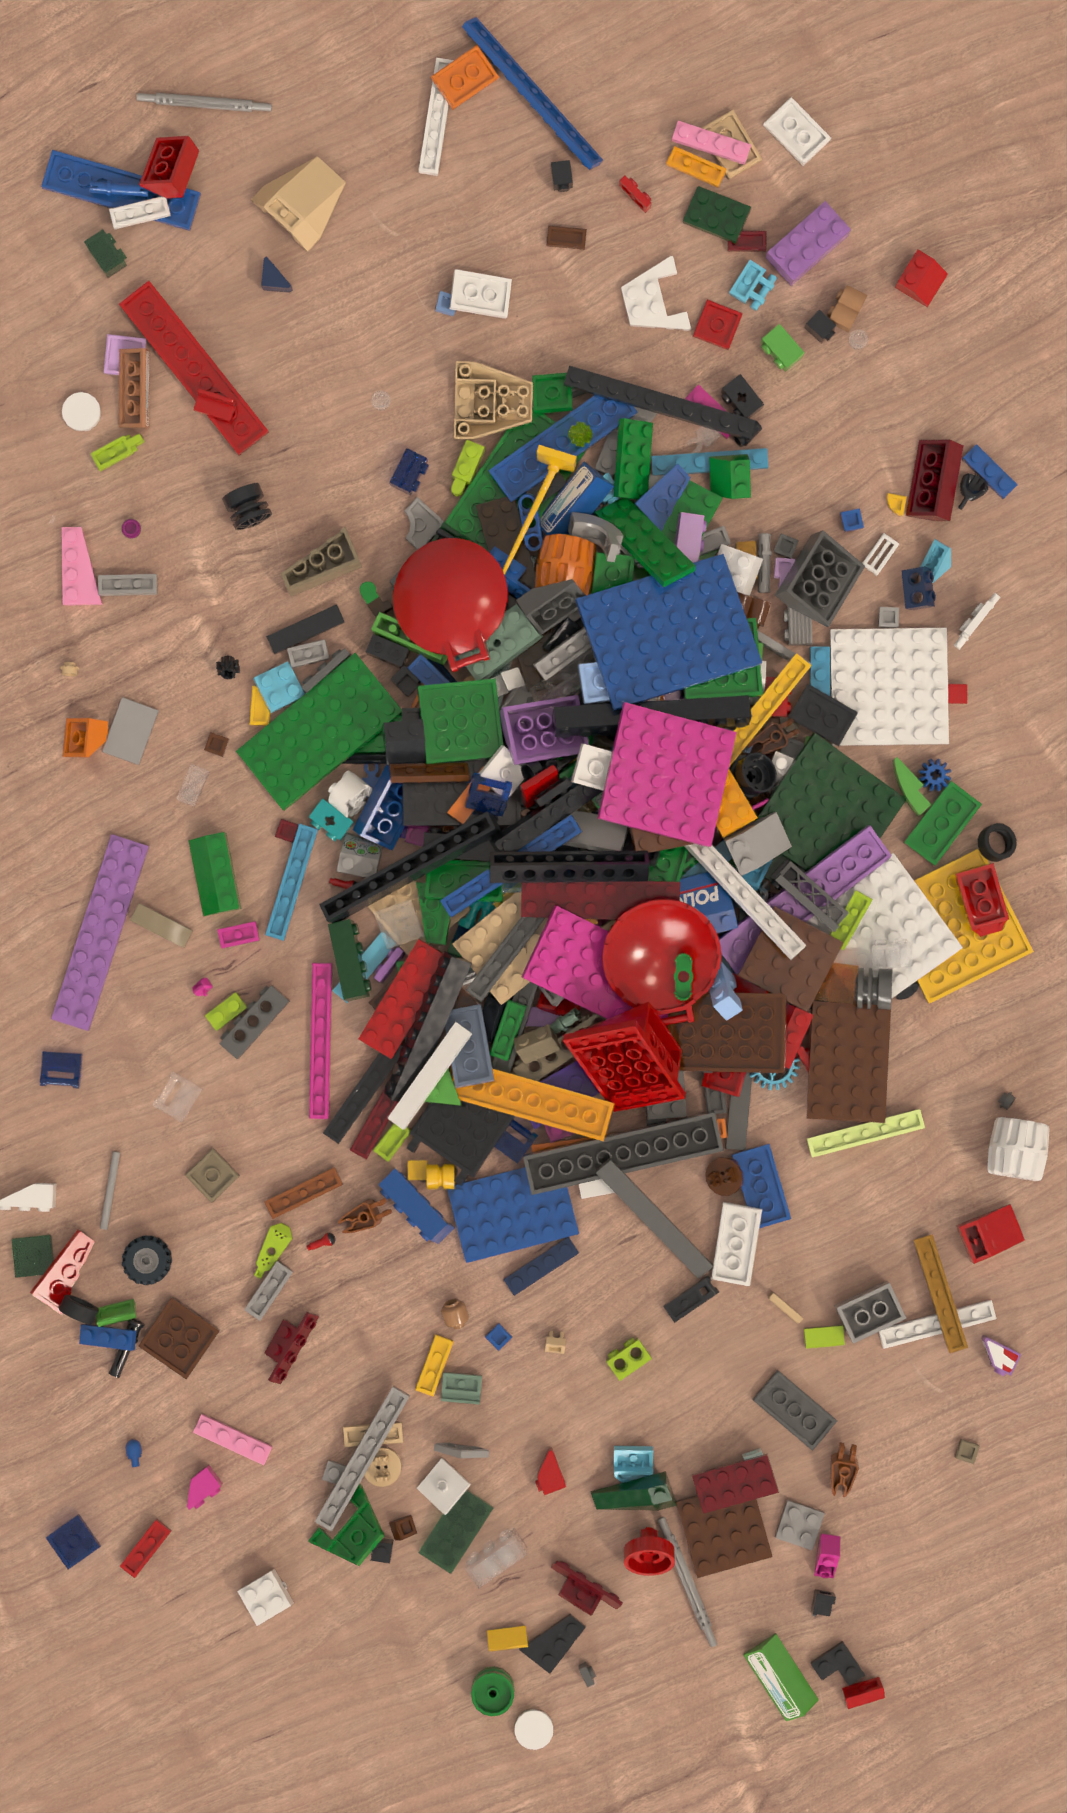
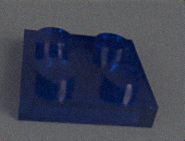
(73, 1541)

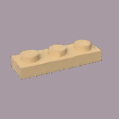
(354, 1434)

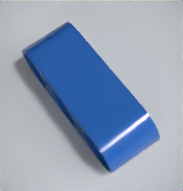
(532, 531)

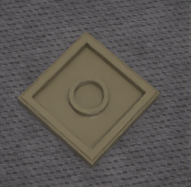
(212, 1175)

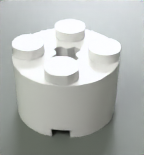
(349, 794)

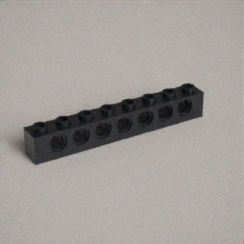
(568, 866)

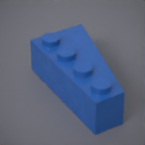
(415, 1206)

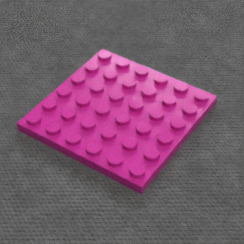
(666, 775)

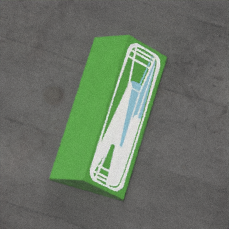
(781, 1678)

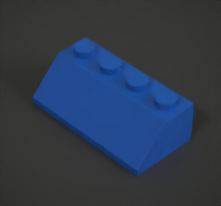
(383, 813)

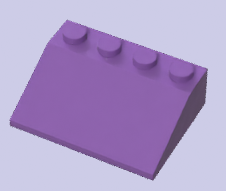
(531, 734)

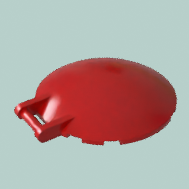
(451, 599)
(643, 952)

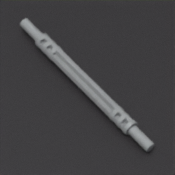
(204, 102)
(688, 1584)

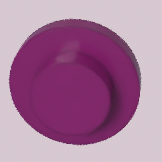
(131, 528)

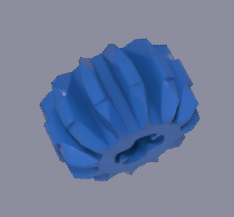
(939, 780)

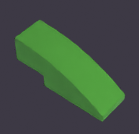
(909, 787)

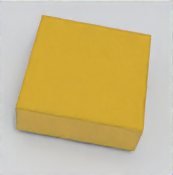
(417, 1169)

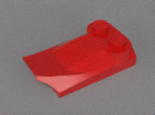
(982, 899)

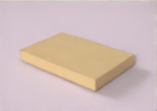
(730, 126)

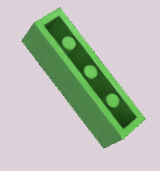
(390, 629)

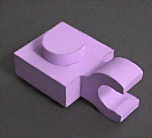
(782, 567)

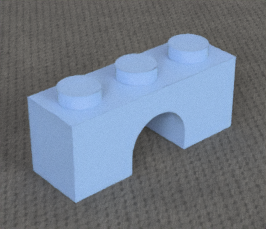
(722, 993)

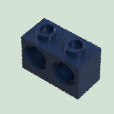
(913, 589)

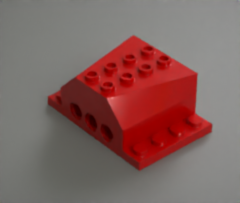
(630, 1058)

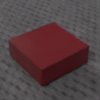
(286, 830)

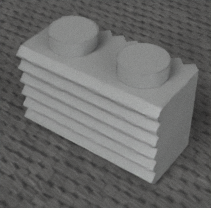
(798, 628)

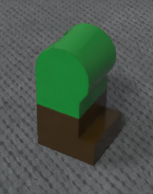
(369, 594)

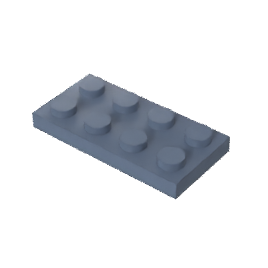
(473, 1062)

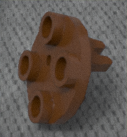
(732, 1174)

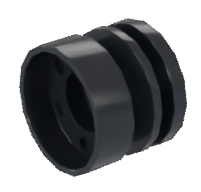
(245, 502)
(754, 774)

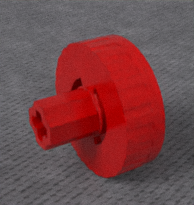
(649, 1554)

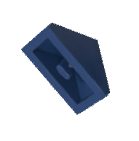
(272, 278)

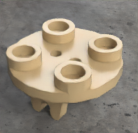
(384, 1476)

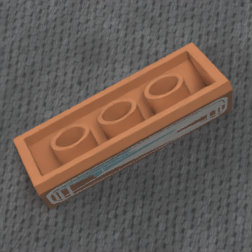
(134, 388)

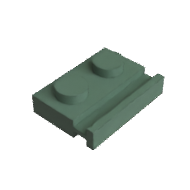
(461, 1388)

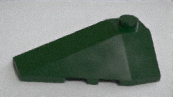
(645, 1493)

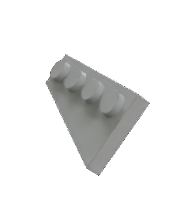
(607, 458)

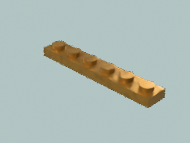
(940, 1294)

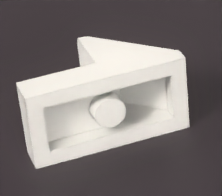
(509, 681)

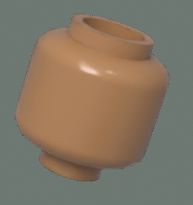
(455, 1313)

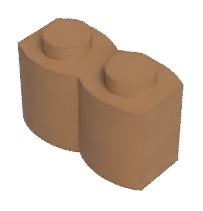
(847, 307)

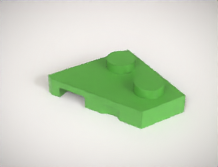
(444, 1091)

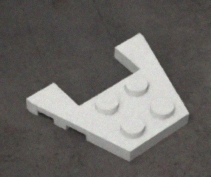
(645, 301)

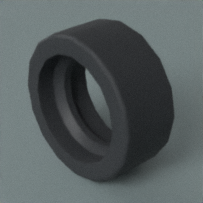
(1008, 836)
(78, 1309)

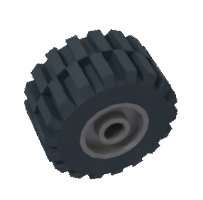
(146, 1260)

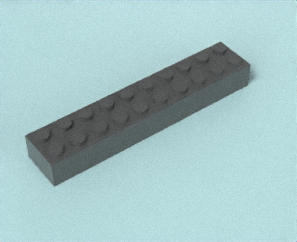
(629, 1150)

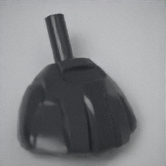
(972, 488)

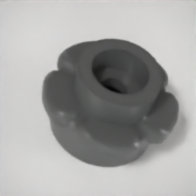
(1006, 1100)

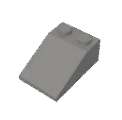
(757, 843)

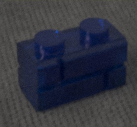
(409, 471)

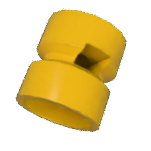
(440, 1176)

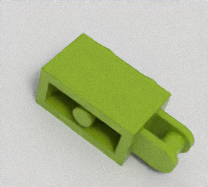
(466, 466)

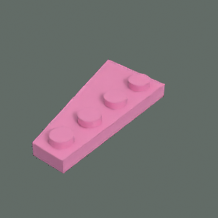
(77, 570)

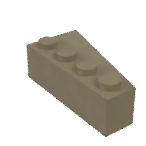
(323, 564)

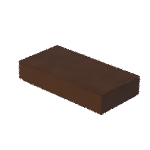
(566, 237)

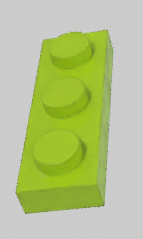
(857, 908)

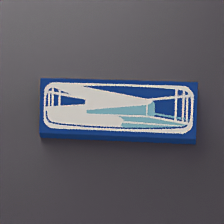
(580, 495)

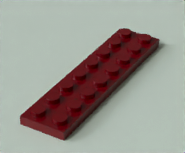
(592, 899)

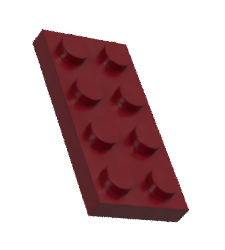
(735, 1483)

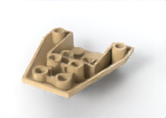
(302, 200)
(489, 401)

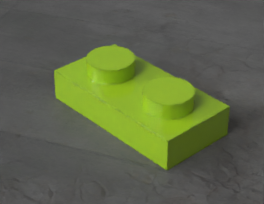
(226, 1011)

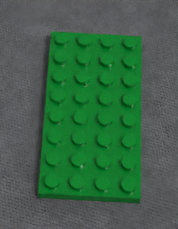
(484, 487)
(319, 731)

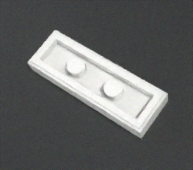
(139, 212)

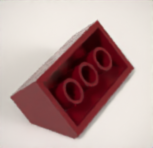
(934, 480)

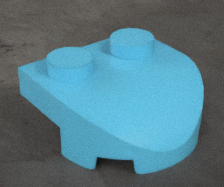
(632, 1462)

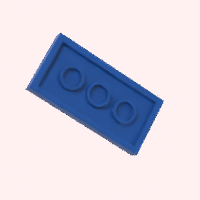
(762, 1184)

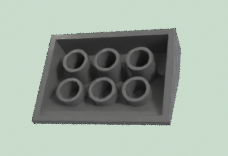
(820, 579)

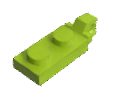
(116, 451)

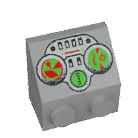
(359, 857)

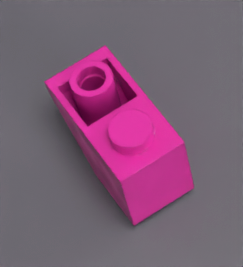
(203, 1485)
(827, 1556)

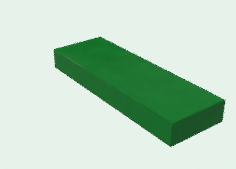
(508, 1030)

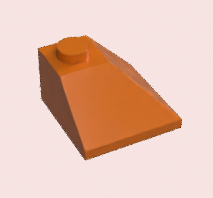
(84, 736)

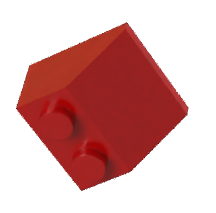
(921, 278)

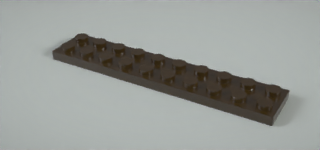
(501, 528)

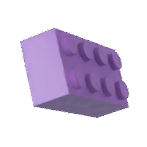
(808, 243)

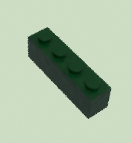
(349, 960)

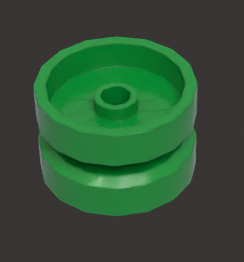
(492, 1703)

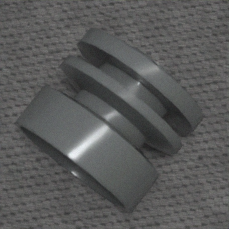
(874, 988)

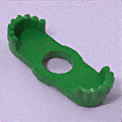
(683, 989)

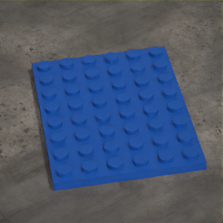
(669, 636)

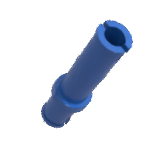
(117, 189)

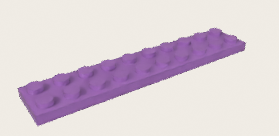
(833, 874)
(100, 932)

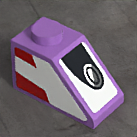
(1000, 1356)

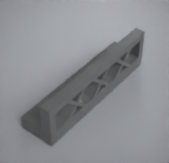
(807, 902)

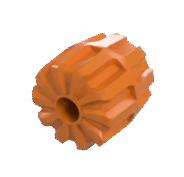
(564, 559)

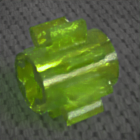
(580, 434)

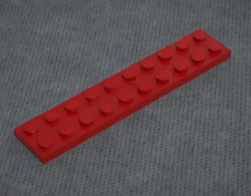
(191, 363)

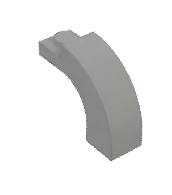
(597, 531)

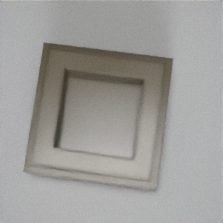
(967, 1451)

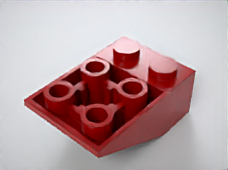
(990, 1233)

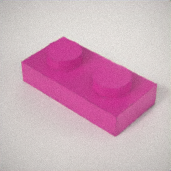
(238, 935)

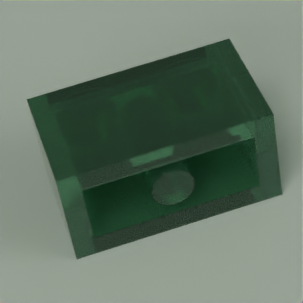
(105, 253)

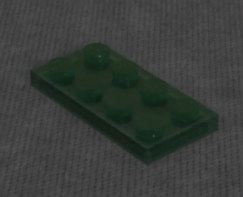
(456, 1531)

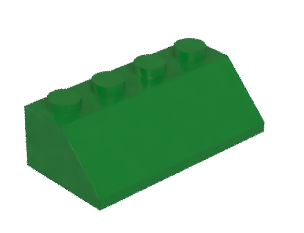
(214, 874)

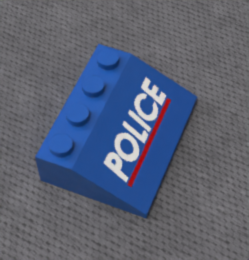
(709, 898)

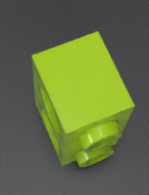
(631, 1363)

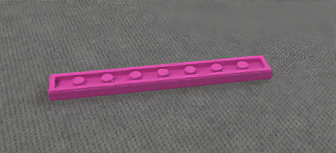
(320, 1040)

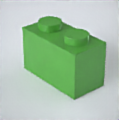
(782, 348)

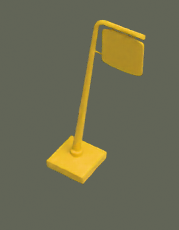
(555, 461)

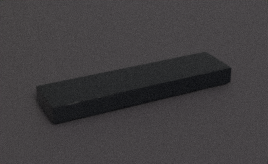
(305, 629)

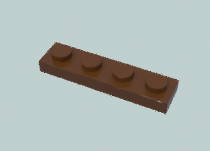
(429, 772)

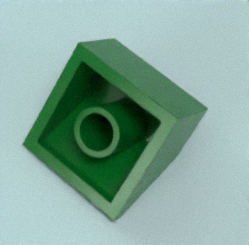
(730, 476)

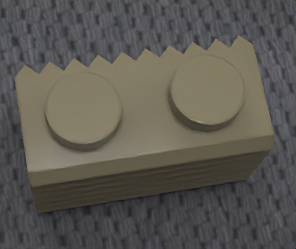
(536, 1044)

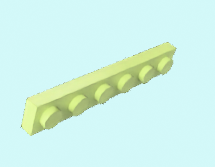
(865, 1133)

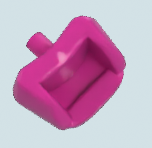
(202, 987)

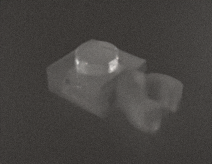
(705, 436)

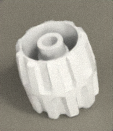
(1018, 1148)

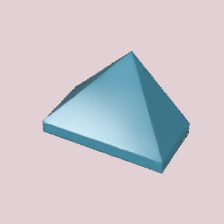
(938, 559)

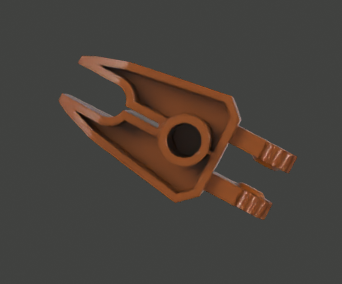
(367, 1216)
(843, 1469)

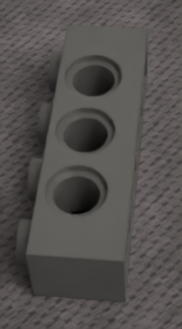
(278, 1002)

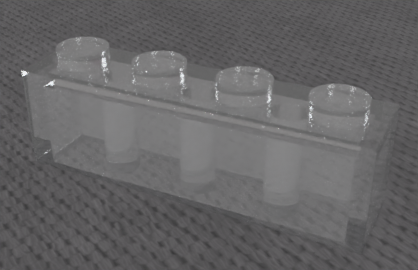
(564, 682)

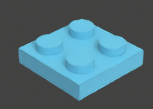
(279, 687)

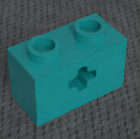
(342, 823)

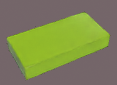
(391, 1142)
(824, 1336)

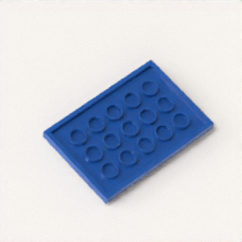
(503, 1216)

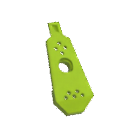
(275, 1242)

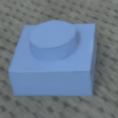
(443, 304)

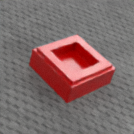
(957, 693)

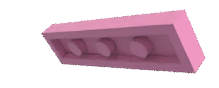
(711, 142)
(232, 1439)

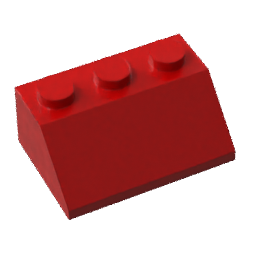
(170, 166)
(796, 1027)

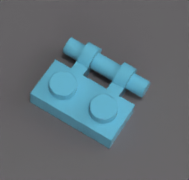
(747, 282)

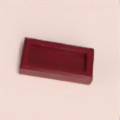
(750, 242)

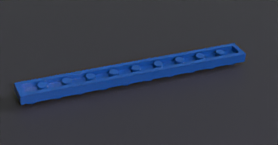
(532, 93)

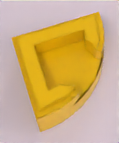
(896, 503)

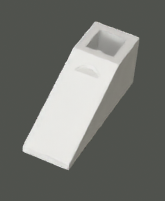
(36, 1196)

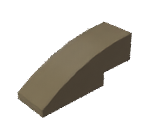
(161, 925)

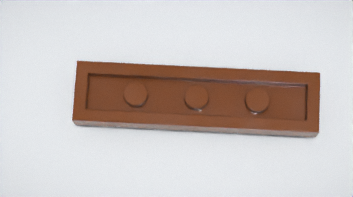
(303, 1193)

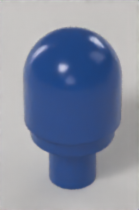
(133, 1452)

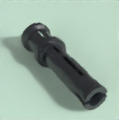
(122, 1355)

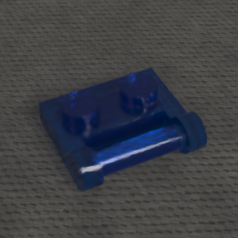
(487, 801)
(61, 1063)
(512, 1146)

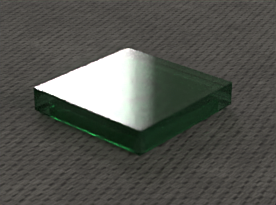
(32, 1255)

